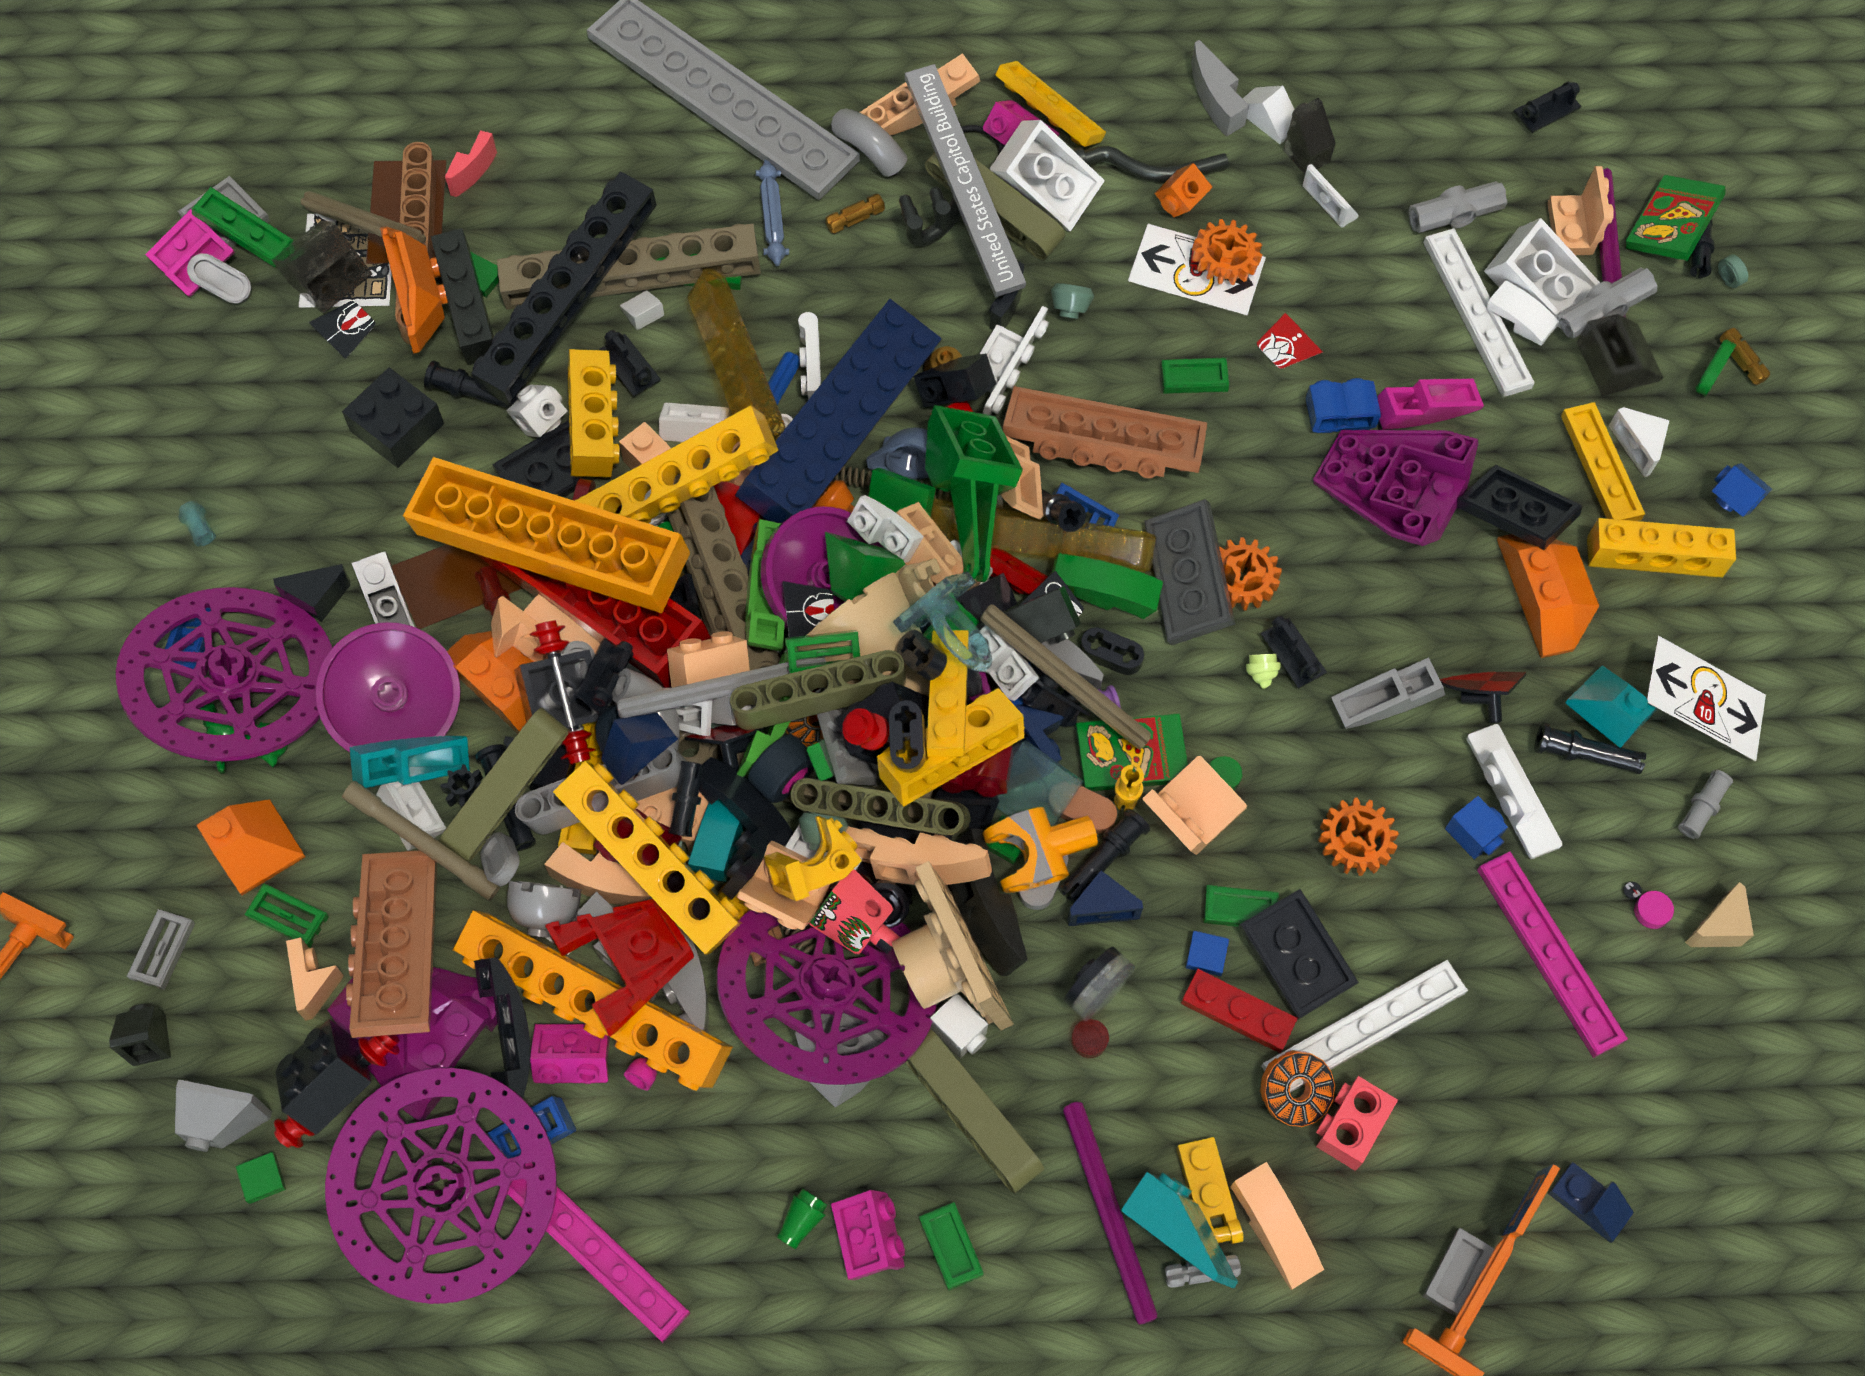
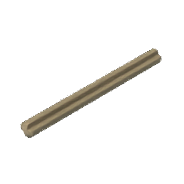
(1065, 676)

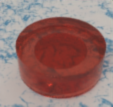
(1090, 1038)

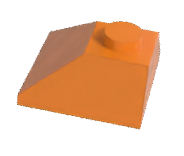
(250, 843)

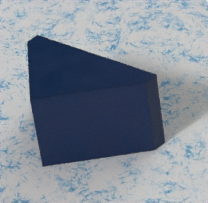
(635, 743)
(1104, 902)

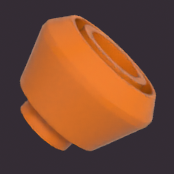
(836, 496)

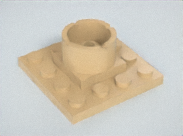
(944, 955)

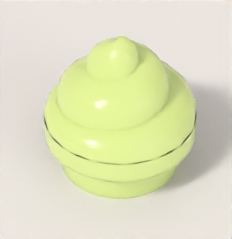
(1266, 669)

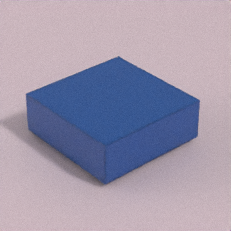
(1207, 953)

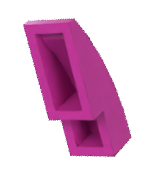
(1428, 402)

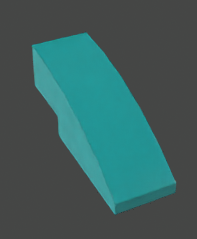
(408, 759)
(715, 841)

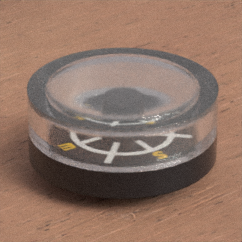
(1099, 983)

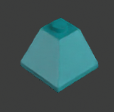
(1611, 706)

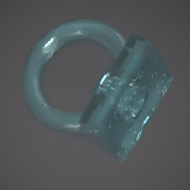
(939, 606)

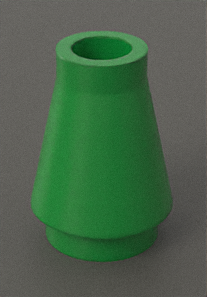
(802, 1217)

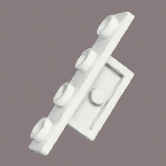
(1005, 355)
(1514, 791)

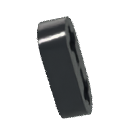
(1112, 650)
(922, 655)
(898, 736)

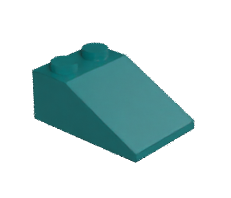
(1176, 1220)

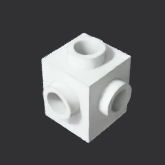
(537, 410)

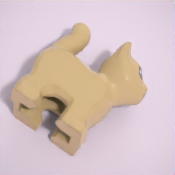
(917, 579)

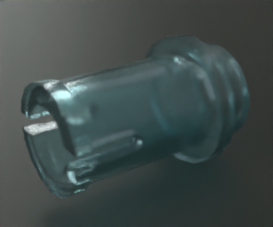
(194, 517)

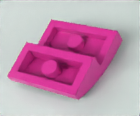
(180, 244)

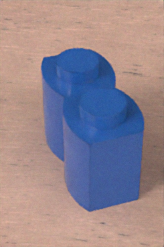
(1342, 405)

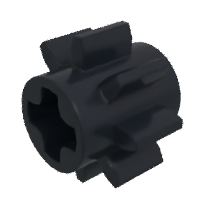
(458, 779)

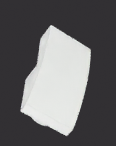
(1529, 315)
(882, 525)
(1008, 666)

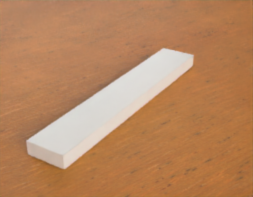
(1471, 302)
(1381, 1018)

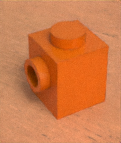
(1183, 190)

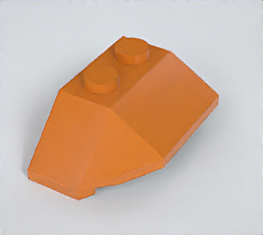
(415, 285)
(1551, 592)
(491, 677)

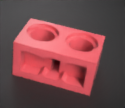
(1362, 1126)

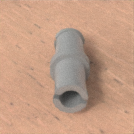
(1705, 804)

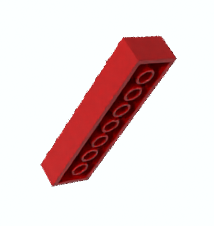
(615, 619)

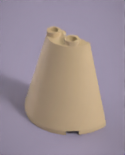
(873, 618)

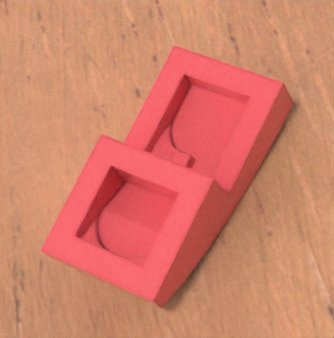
(468, 169)

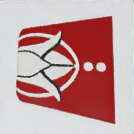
(1287, 343)

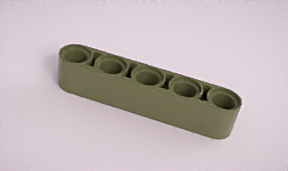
(1019, 216)
(802, 683)
(504, 784)
(862, 806)
(974, 1114)

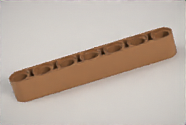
(417, 203)

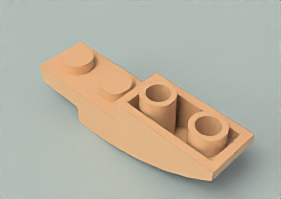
(897, 109)
(896, 857)

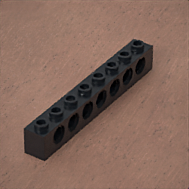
(583, 278)

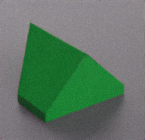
(856, 565)

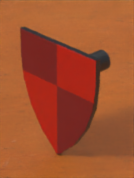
(1485, 689)
(731, 740)

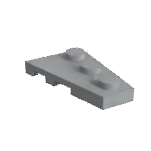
(845, 767)

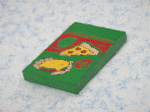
(1675, 217)
(1106, 752)

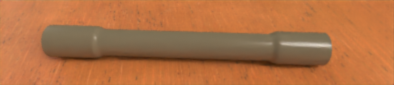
(374, 807)

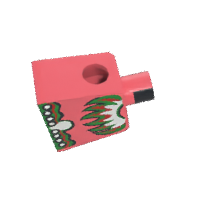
(855, 916)

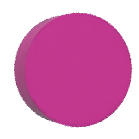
(1654, 909)

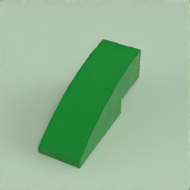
(1109, 584)

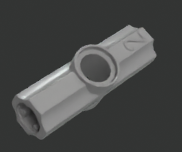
(1457, 206)
(1608, 300)

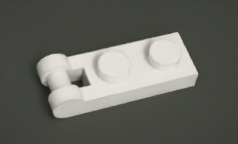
(810, 354)

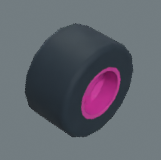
(780, 768)

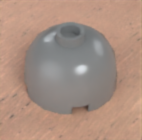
(538, 904)

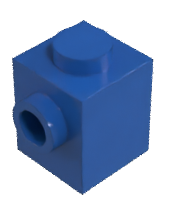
(1739, 489)
(1477, 828)

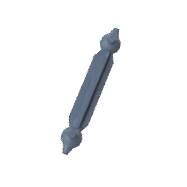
(772, 212)

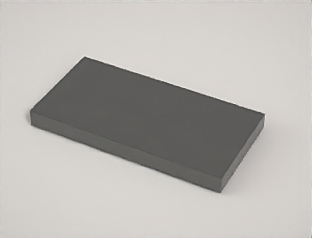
(1192, 572)

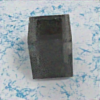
(1309, 136)

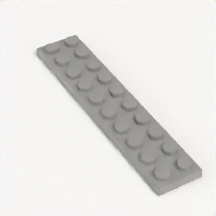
(724, 96)

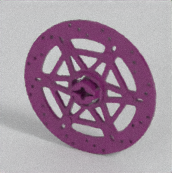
(220, 685)
(825, 987)
(513, 1248)

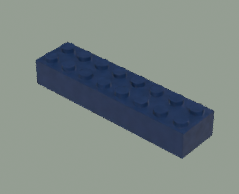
(839, 415)

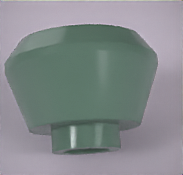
(1071, 299)
(810, 830)

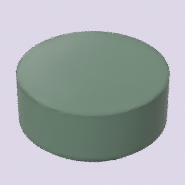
(1733, 271)

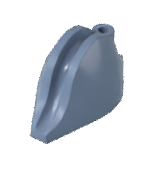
(902, 454)

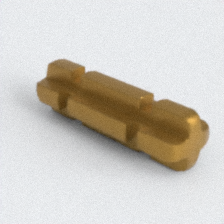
(855, 213)
(1746, 357)

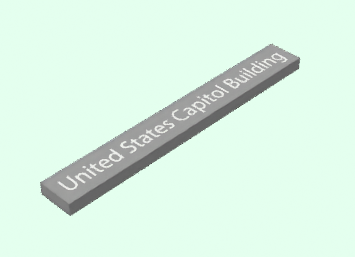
(965, 180)

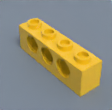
(591, 413)
(1661, 547)
(990, 727)

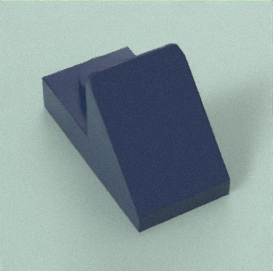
(1038, 726)
(1595, 1204)

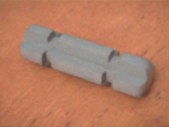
(1177, 1275)

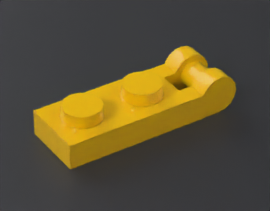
(1209, 1187)

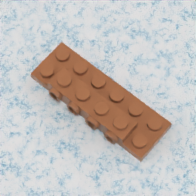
(1104, 433)
(393, 945)

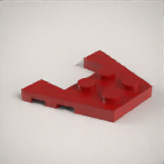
(642, 948)

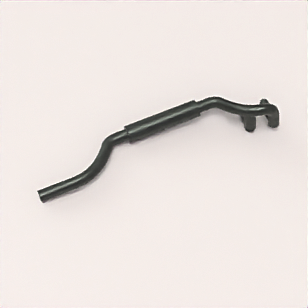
(948, 214)

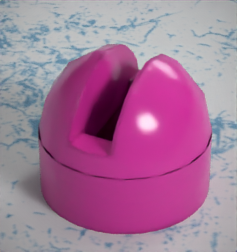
(640, 1074)

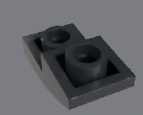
(1005, 307)
(746, 860)

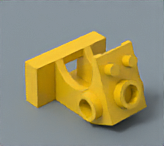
(798, 878)

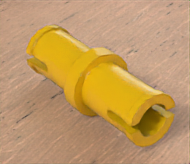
(1128, 787)

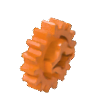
(1227, 252)
(1261, 573)
(1352, 850)

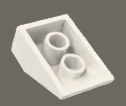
(1047, 172)
(1542, 267)

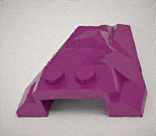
(455, 1023)

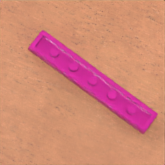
(1552, 954)
(609, 1263)

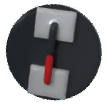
(1632, 890)

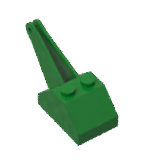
(977, 464)

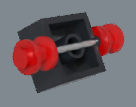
(867, 721)

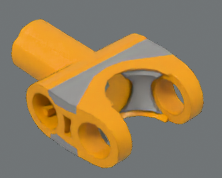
(1041, 846)

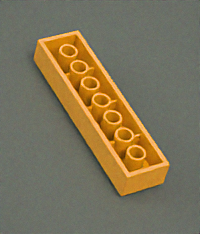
(547, 534)

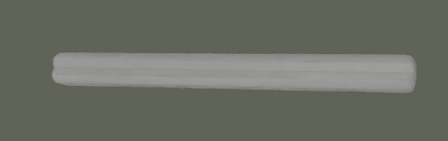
(701, 690)

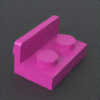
(1006, 118)
(568, 1055)
(868, 1234)

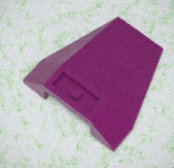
(1400, 478)

